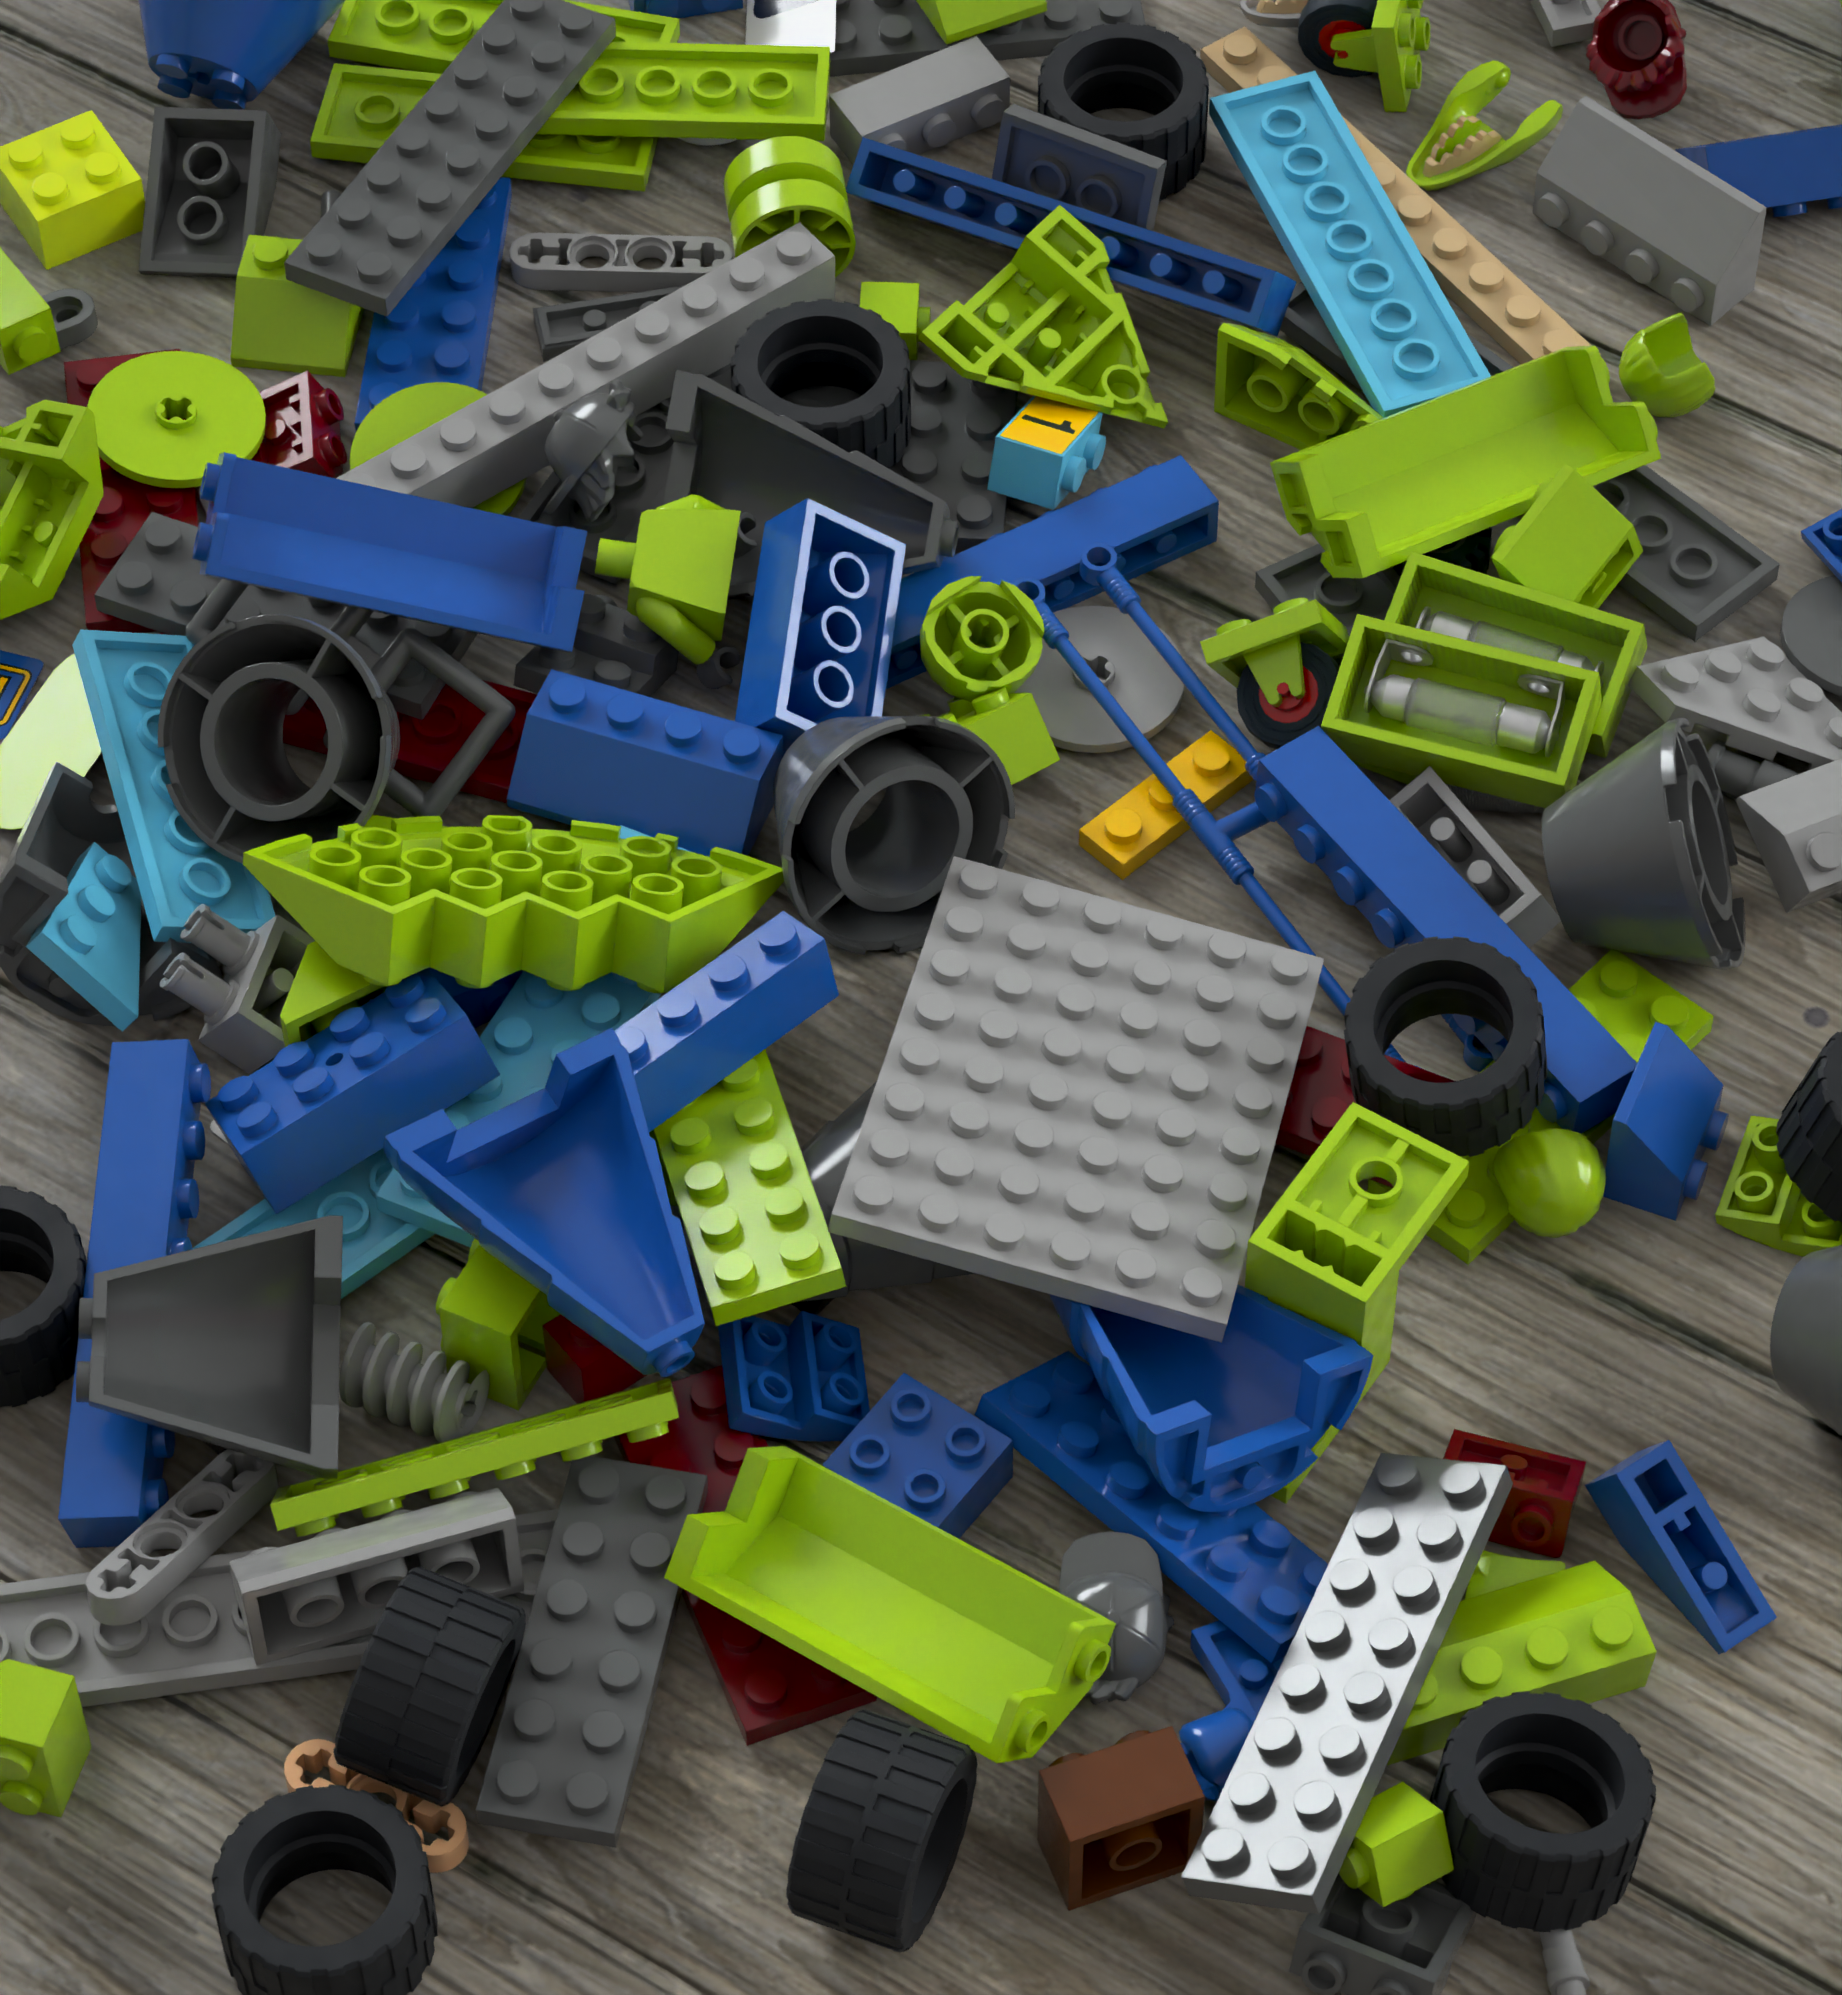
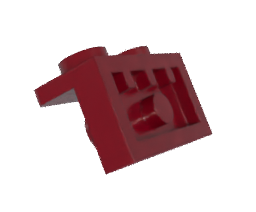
(303, 427)
(1541, 1493)

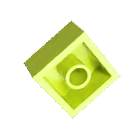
(70, 189)

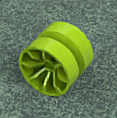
(787, 184)

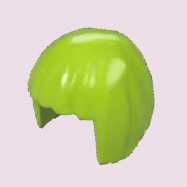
(1664, 370)
(1551, 1180)

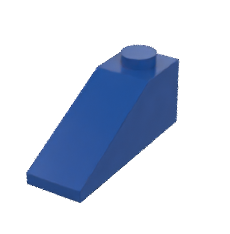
(1681, 1544)

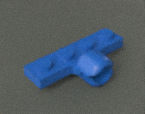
(1243, 1683)

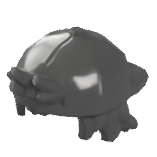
(589, 446)
(1123, 1582)

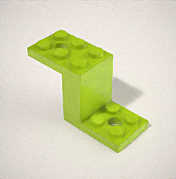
(1339, 1249)

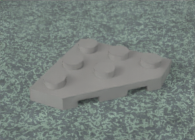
(1749, 696)

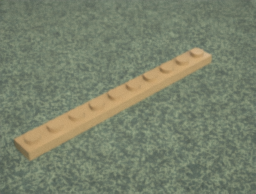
(1456, 259)

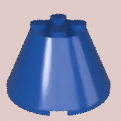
(227, 46)

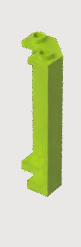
(1461, 461)
(893, 1604)

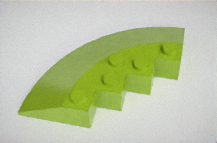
(513, 900)

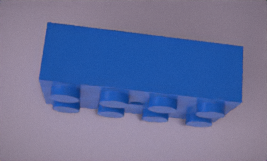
(349, 1087)

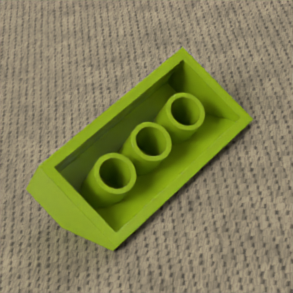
(1550, 1634)

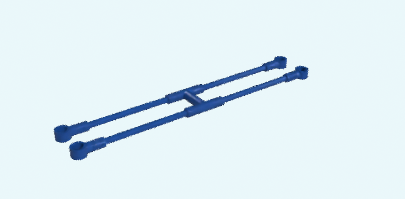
(1215, 835)

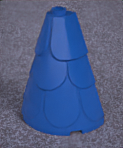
(571, 1203)
(1224, 1416)

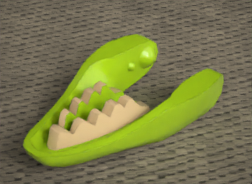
(1465, 146)

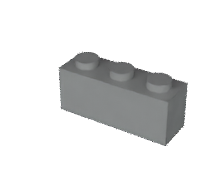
(923, 101)
(1475, 856)

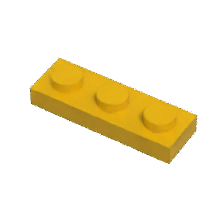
(1145, 817)

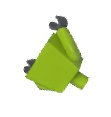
(683, 577)

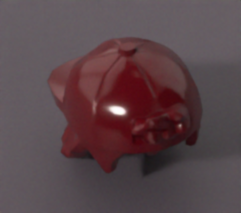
(1639, 56)

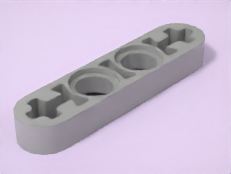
(622, 254)
(132, 1584)

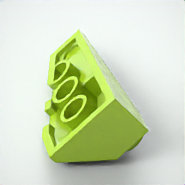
(1282, 390)

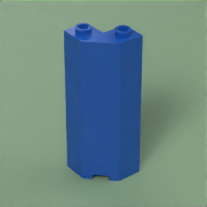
(390, 552)

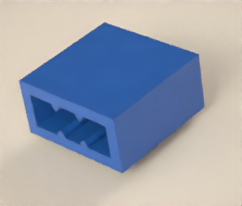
(926, 1456)

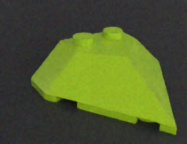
(1052, 327)
(46, 499)

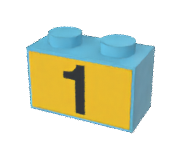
(1046, 452)

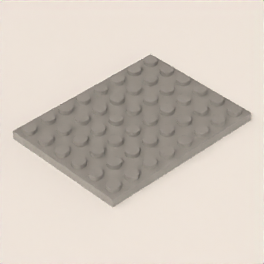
(1080, 1099)

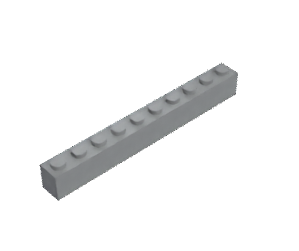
(689, 330)

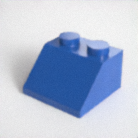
(1664, 1128)

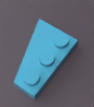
(96, 935)

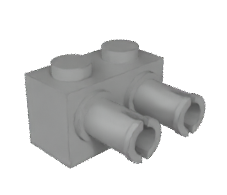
(247, 1004)

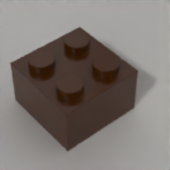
(1119, 1816)

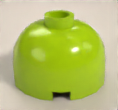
(980, 637)

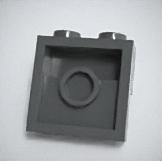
(607, 649)
(1381, 1950)

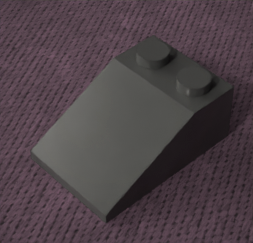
(207, 189)

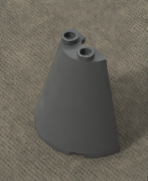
(35, 882)
(226, 1344)

